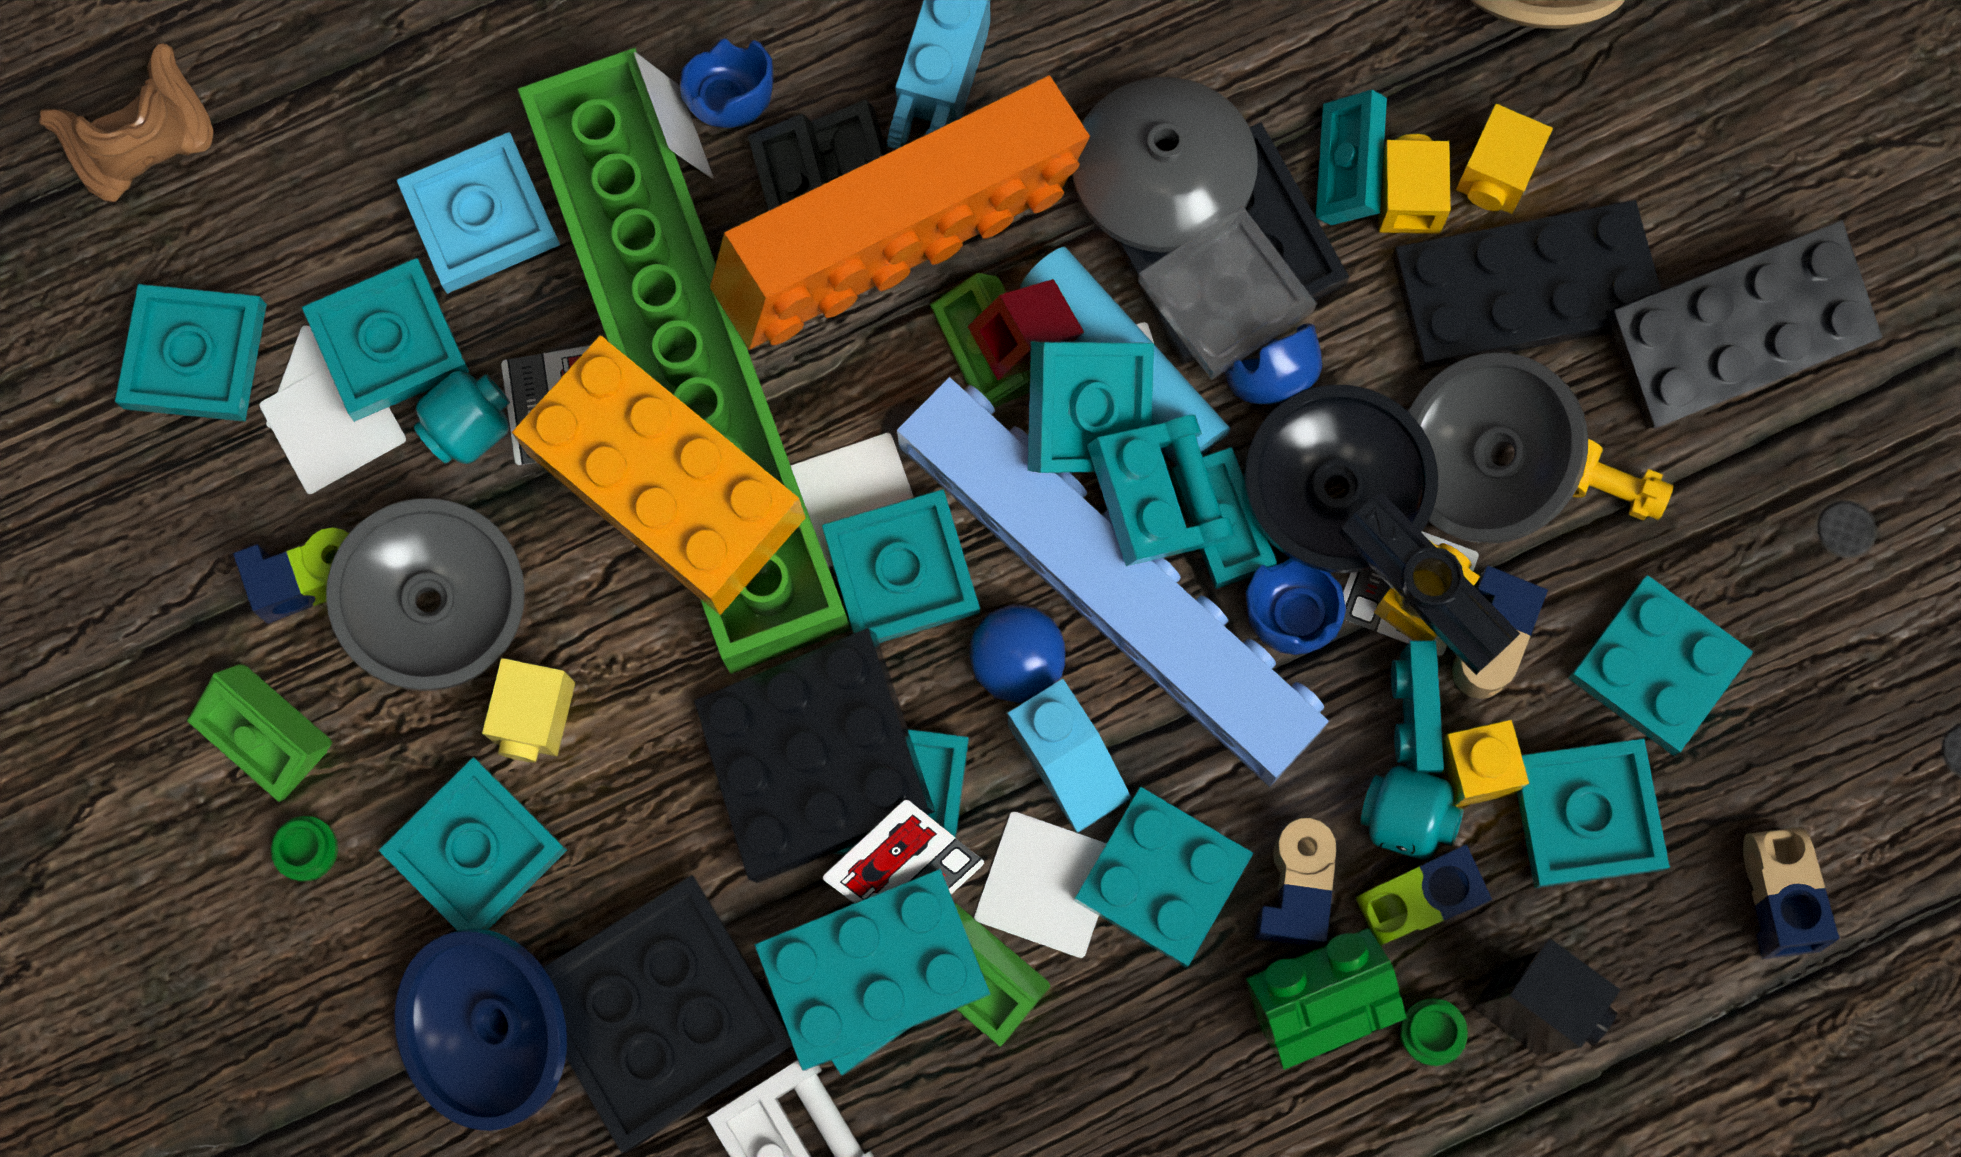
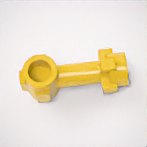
(1647, 495)

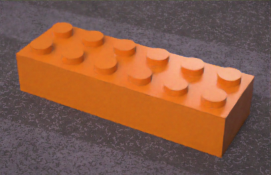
(897, 213)

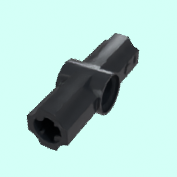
(1457, 616)

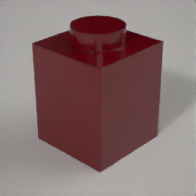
(1018, 318)

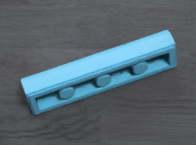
(1107, 322)

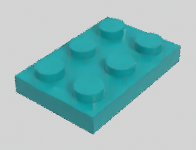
(872, 970)

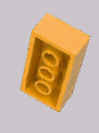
(660, 474)

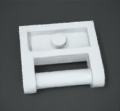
(760, 1128)

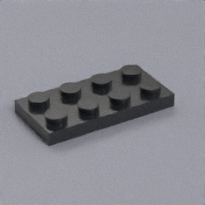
(1523, 282)
(1744, 324)

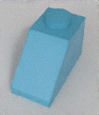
(1068, 755)

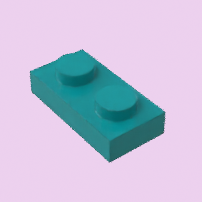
(1351, 157)
(1249, 548)
(1417, 682)

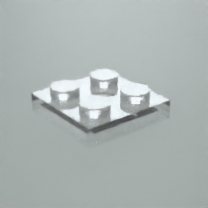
(1227, 292)

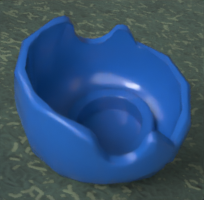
(728, 84)
(1281, 371)
(1295, 607)
(1017, 652)

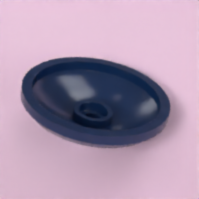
(457, 1034)

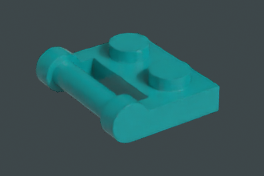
(1143, 496)

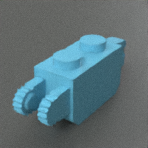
(939, 65)

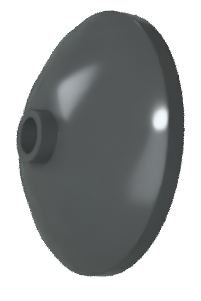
(1155, 195)
(1476, 413)
(415, 551)

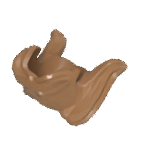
(147, 131)

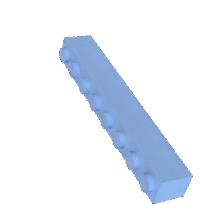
(1135, 606)

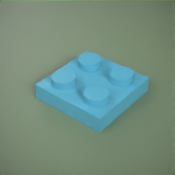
(478, 212)

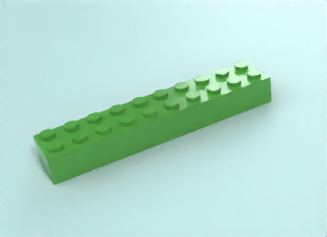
(656, 305)

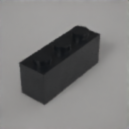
(1548, 999)

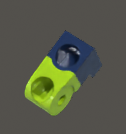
(291, 579)
(1424, 896)

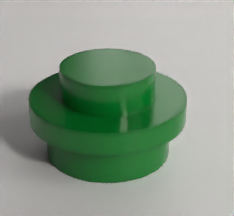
(304, 848)
(1433, 1032)

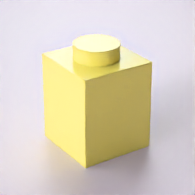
(528, 710)

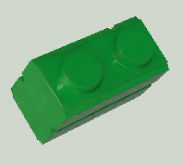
(1326, 997)

